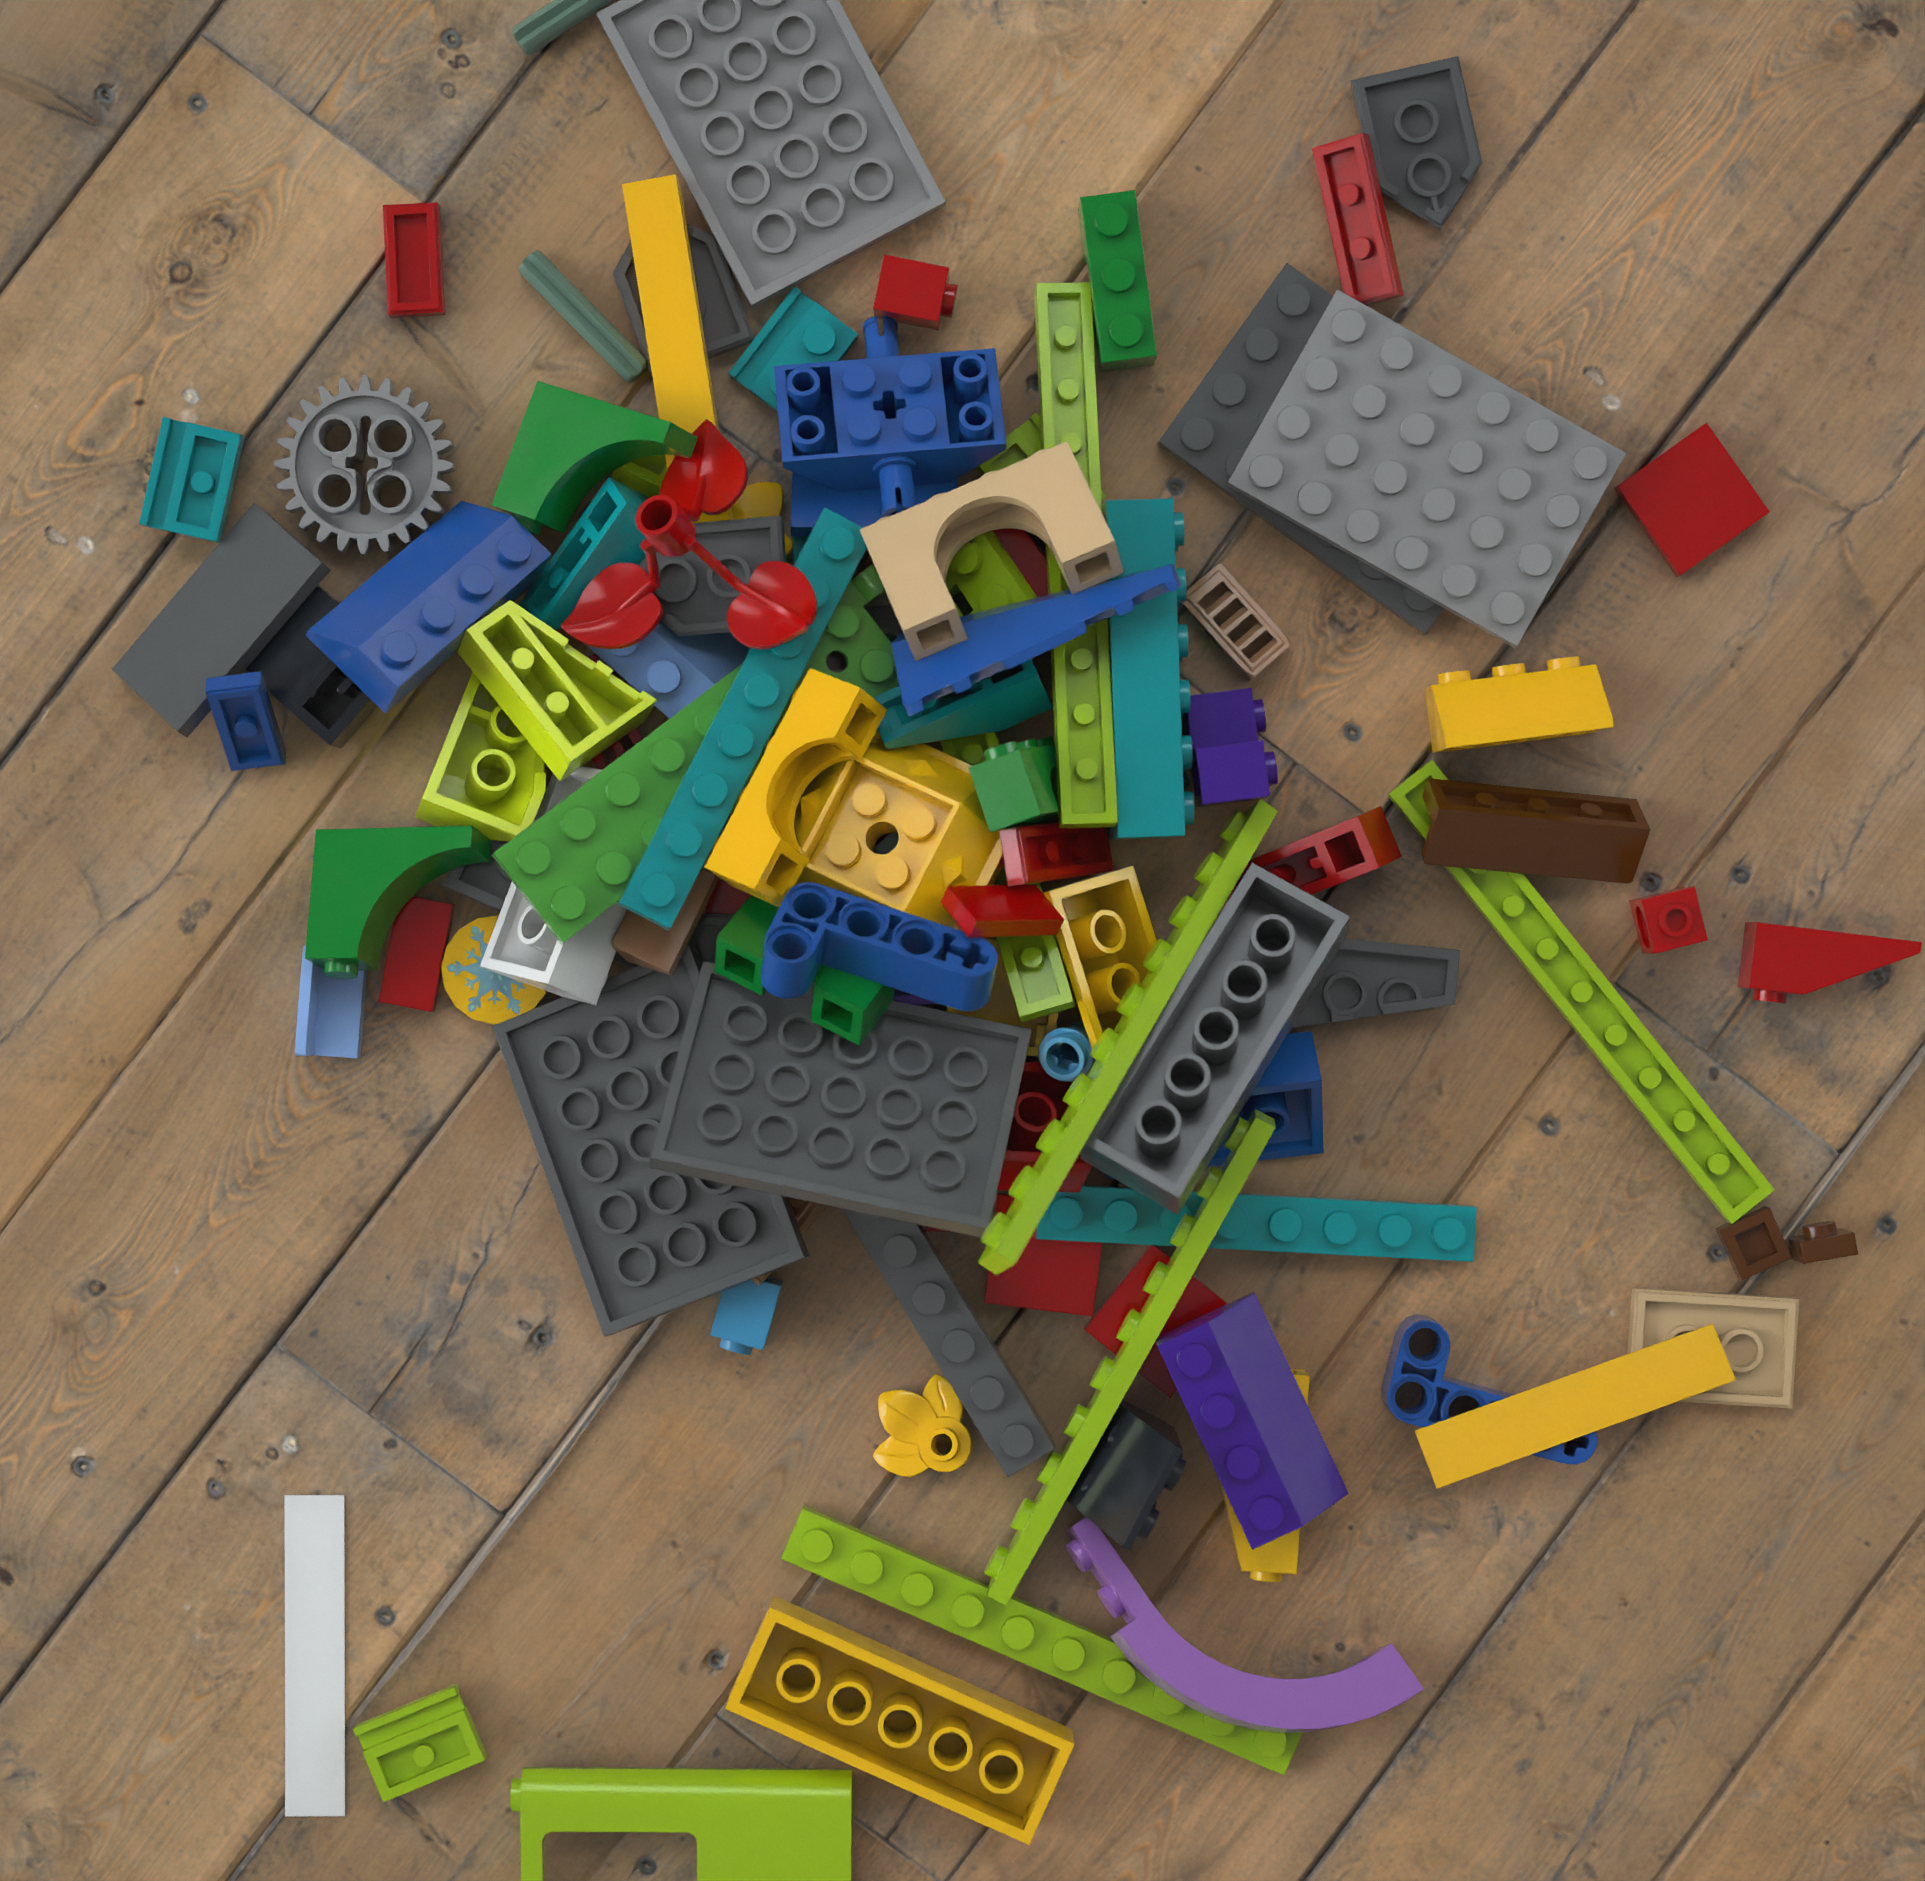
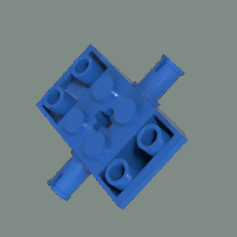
(890, 417)

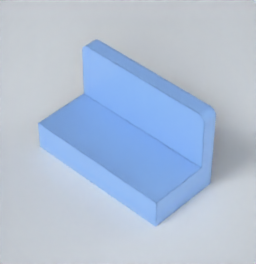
(329, 1013)

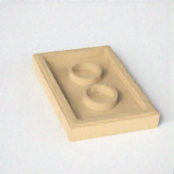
(1753, 1331)

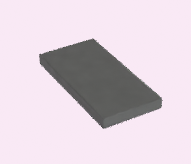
(221, 618)

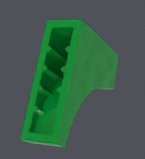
(569, 447)
(367, 879)

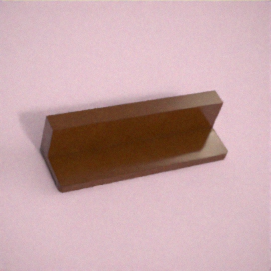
(1533, 831)

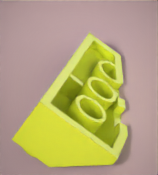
(484, 772)

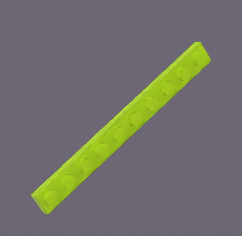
(1083, 664)
(1603, 1021)
(1117, 1048)
(1138, 1336)
(1014, 1630)

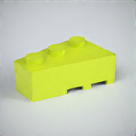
(550, 689)

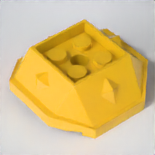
(904, 792)

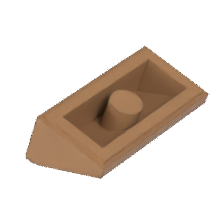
(655, 947)

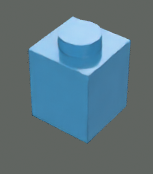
(746, 1315)

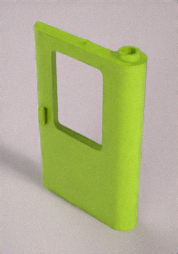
(743, 1819)

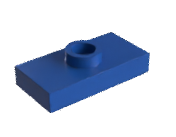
(245, 721)

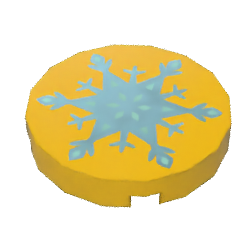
(477, 991)

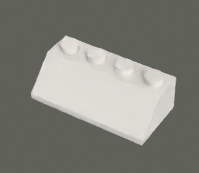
(529, 951)

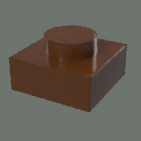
(1822, 1242)
(1754, 1243)

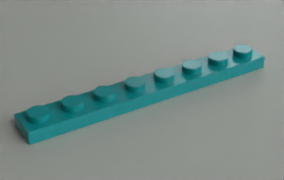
(739, 734)
(1271, 1224)

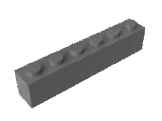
(956, 1339)

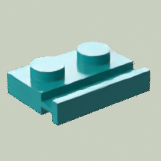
(794, 334)
(191, 480)

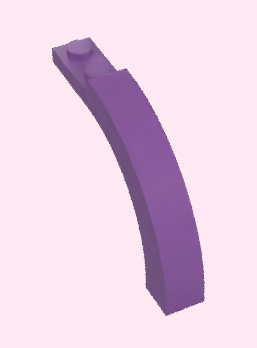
(1224, 1692)

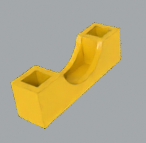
(822, 727)

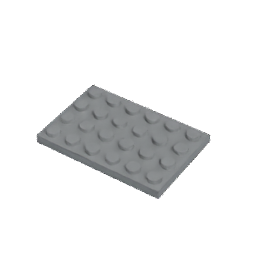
(774, 130)
(1426, 468)

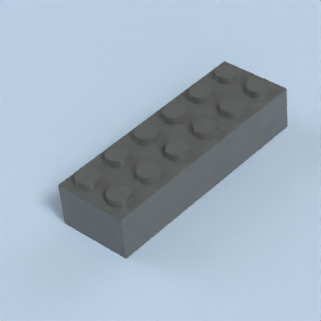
(1215, 1037)

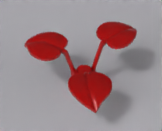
(620, 601)

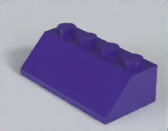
(1252, 1419)

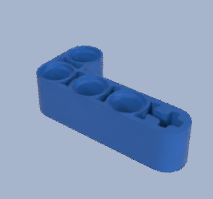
(874, 943)
(1441, 1390)

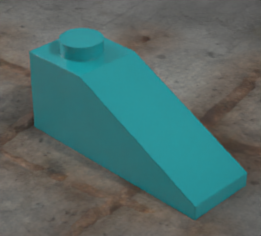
(599, 539)
(984, 708)

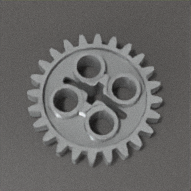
(315, 467)

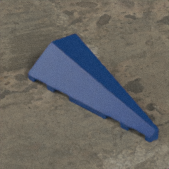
(1020, 632)

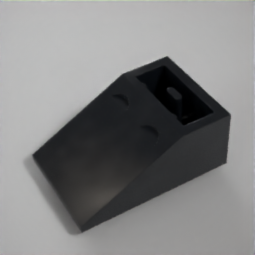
(309, 680)
(1128, 1473)

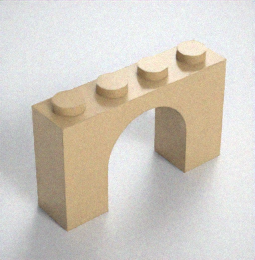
(1033, 495)

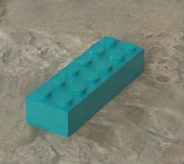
(1147, 681)

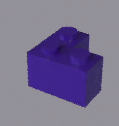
(1226, 751)

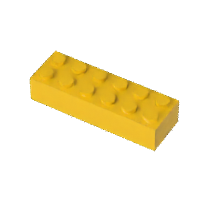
(901, 1720)

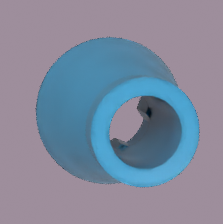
(1066, 1052)

